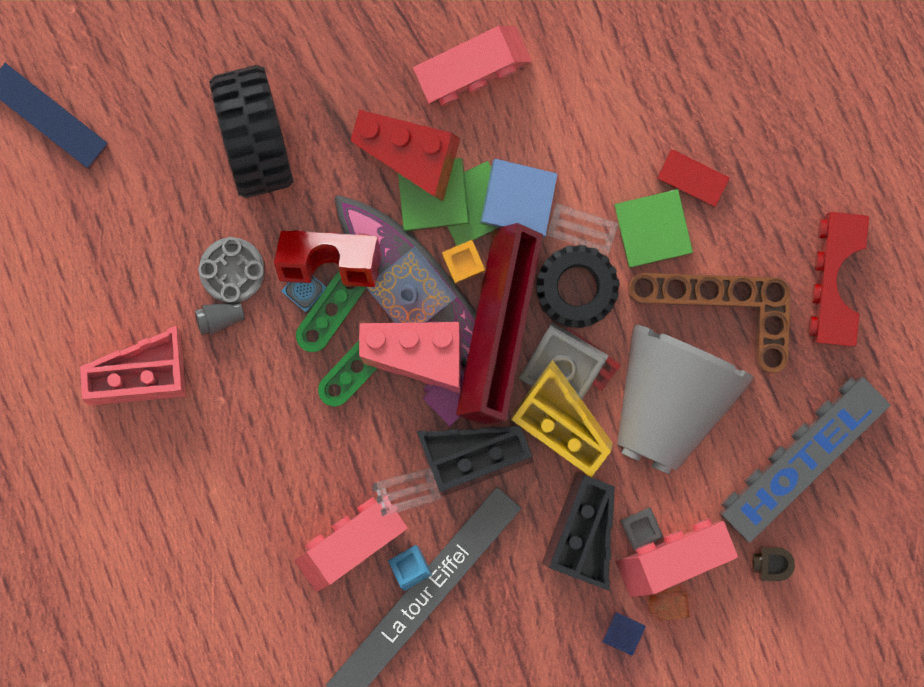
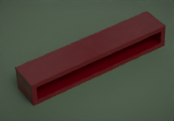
(499, 324)

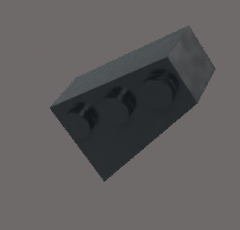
(473, 455)

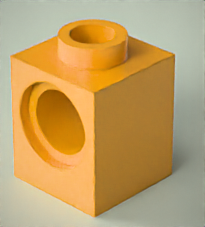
(463, 262)

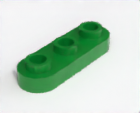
(319, 320)
(345, 377)

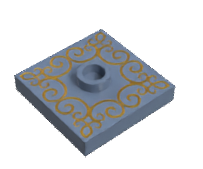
(411, 289)

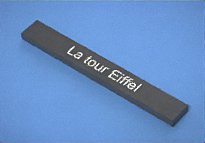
(425, 596)

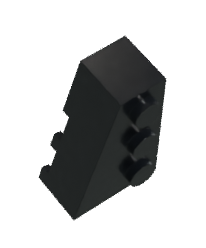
(584, 532)

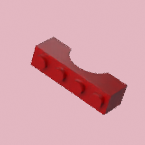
(833, 319)

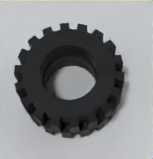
(584, 258)

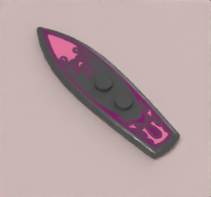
(394, 243)

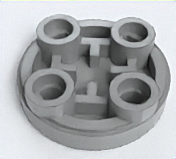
(231, 270)

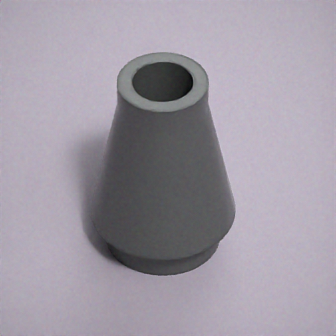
(217, 317)

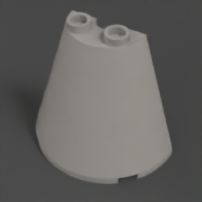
(673, 398)

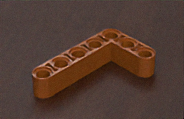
(725, 298)

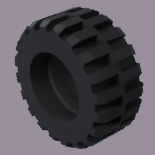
(251, 131)

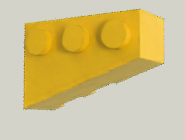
(563, 421)

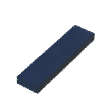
(49, 117)

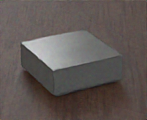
(641, 528)

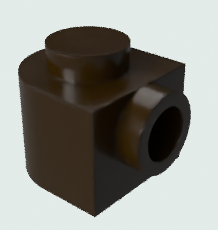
(773, 563)

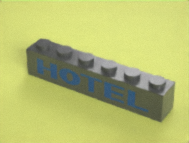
(804, 458)

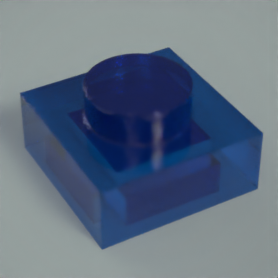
(623, 633)

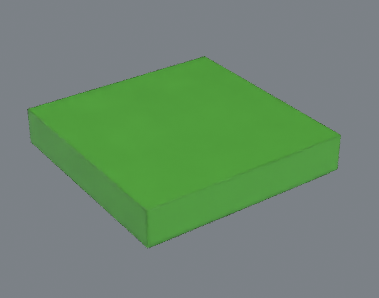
(476, 188)
(425, 211)
(653, 228)

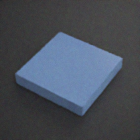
(518, 196)

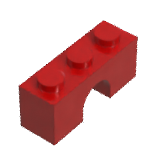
(303, 252)

